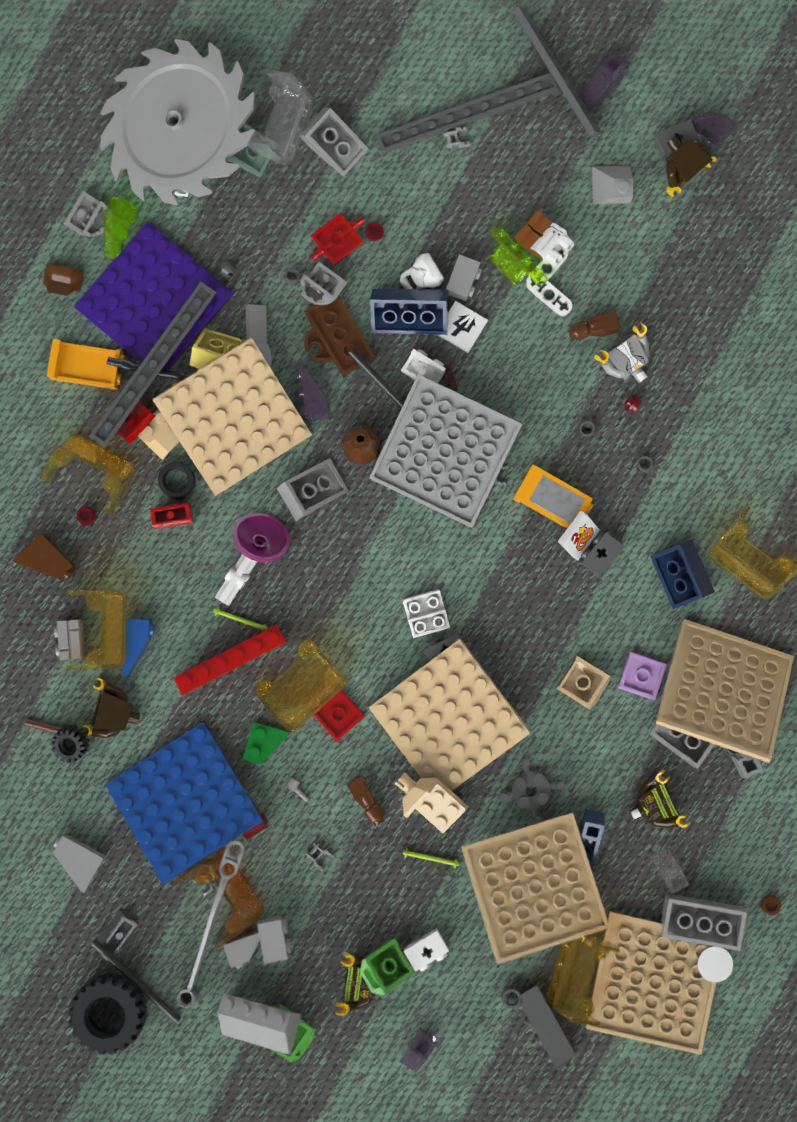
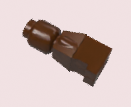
(597, 326)
(365, 798)

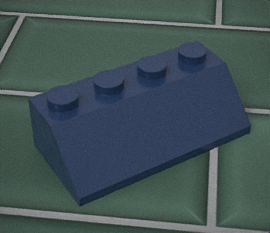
(409, 311)

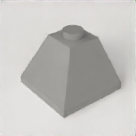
(612, 184)

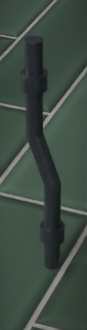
(126, 365)

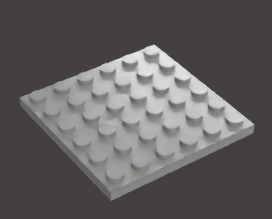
(445, 450)

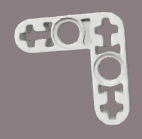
(563, 299)

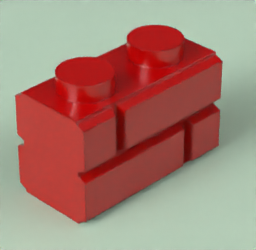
(171, 515)

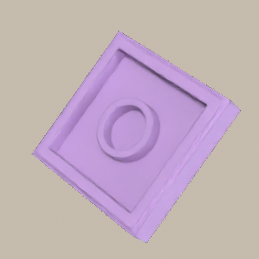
(642, 675)

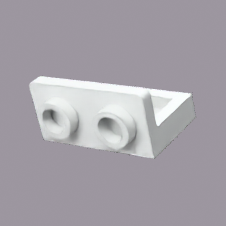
(420, 364)

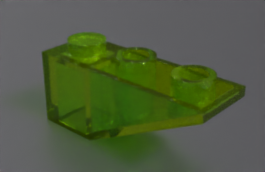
(117, 221)

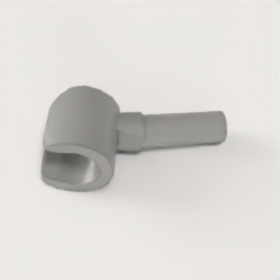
(292, 785)

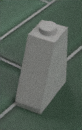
(78, 860)

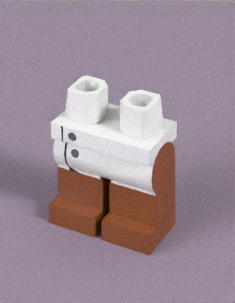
(544, 239)

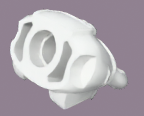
(423, 273)

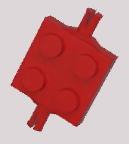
(337, 239)

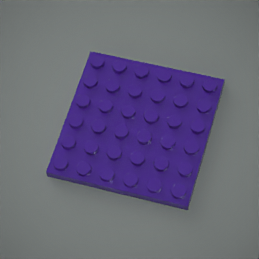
(146, 291)

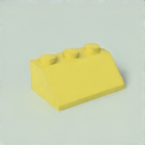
(211, 346)

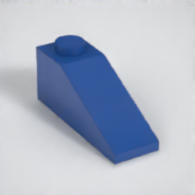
(137, 639)

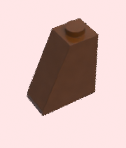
(46, 558)

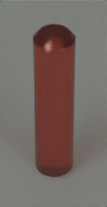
(451, 378)

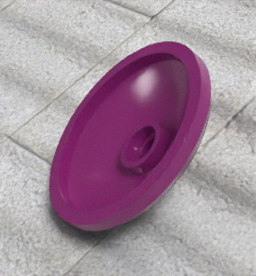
(261, 530)

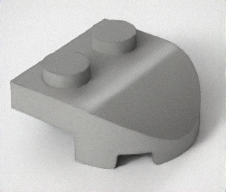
(86, 216)
(322, 285)

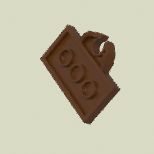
(336, 336)

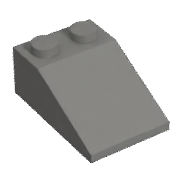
(333, 141)
(312, 489)
(684, 746)

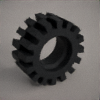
(64, 751)

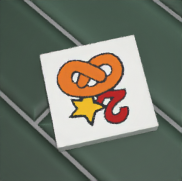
(579, 535)

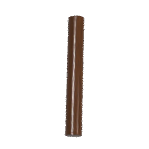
(42, 726)

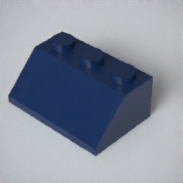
(682, 574)

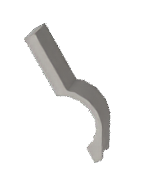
(257, 329)

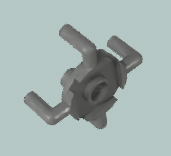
(542, 793)

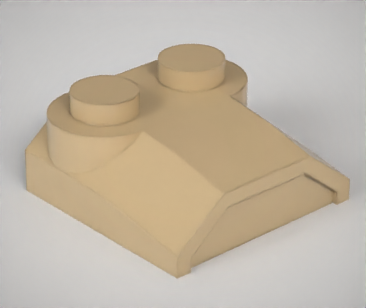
(159, 436)
(584, 683)

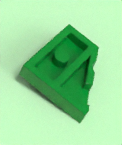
(263, 742)

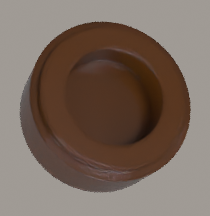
(770, 905)

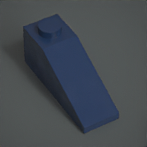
(591, 833)

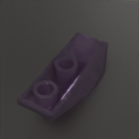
(604, 80)
(315, 401)

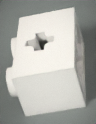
(416, 949)

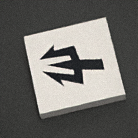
(463, 327)

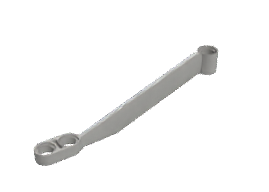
(236, 861)

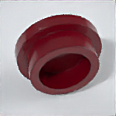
(374, 231)
(632, 403)
(86, 516)

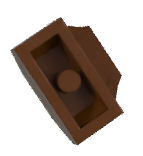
(62, 279)

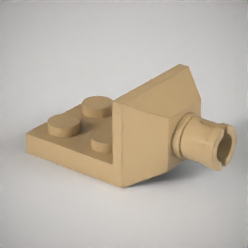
(432, 800)

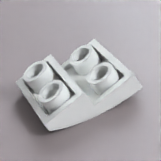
(426, 613)

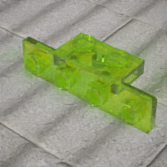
(512, 260)

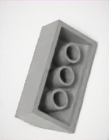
(703, 921)
(258, 1023)

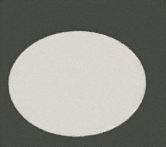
(715, 964)

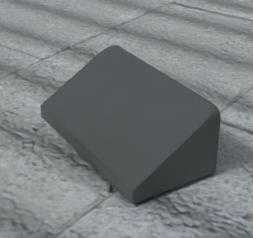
(117, 932)

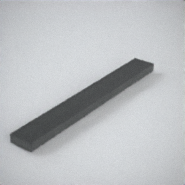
(557, 71)

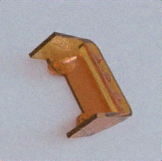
(237, 892)

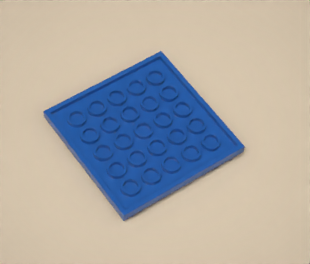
(183, 803)

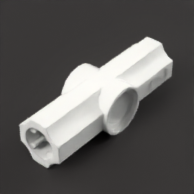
(235, 579)

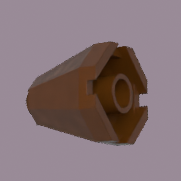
(361, 451)

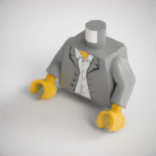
(628, 357)

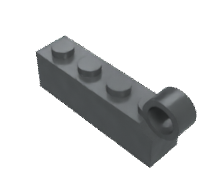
(543, 1021)

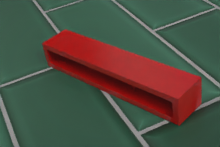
(230, 660)

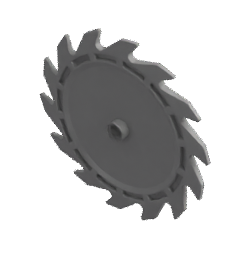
(208, 126)

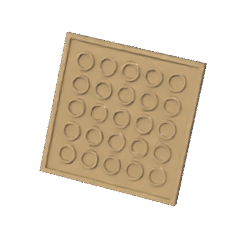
(232, 416)
(725, 690)
(450, 718)
(535, 888)
(651, 987)

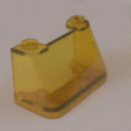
(301, 687)

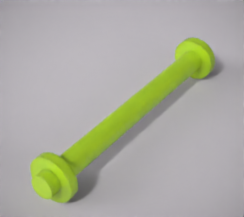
(217, 611)
(431, 858)

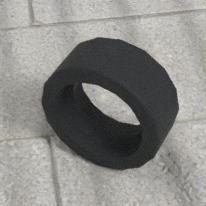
(162, 480)

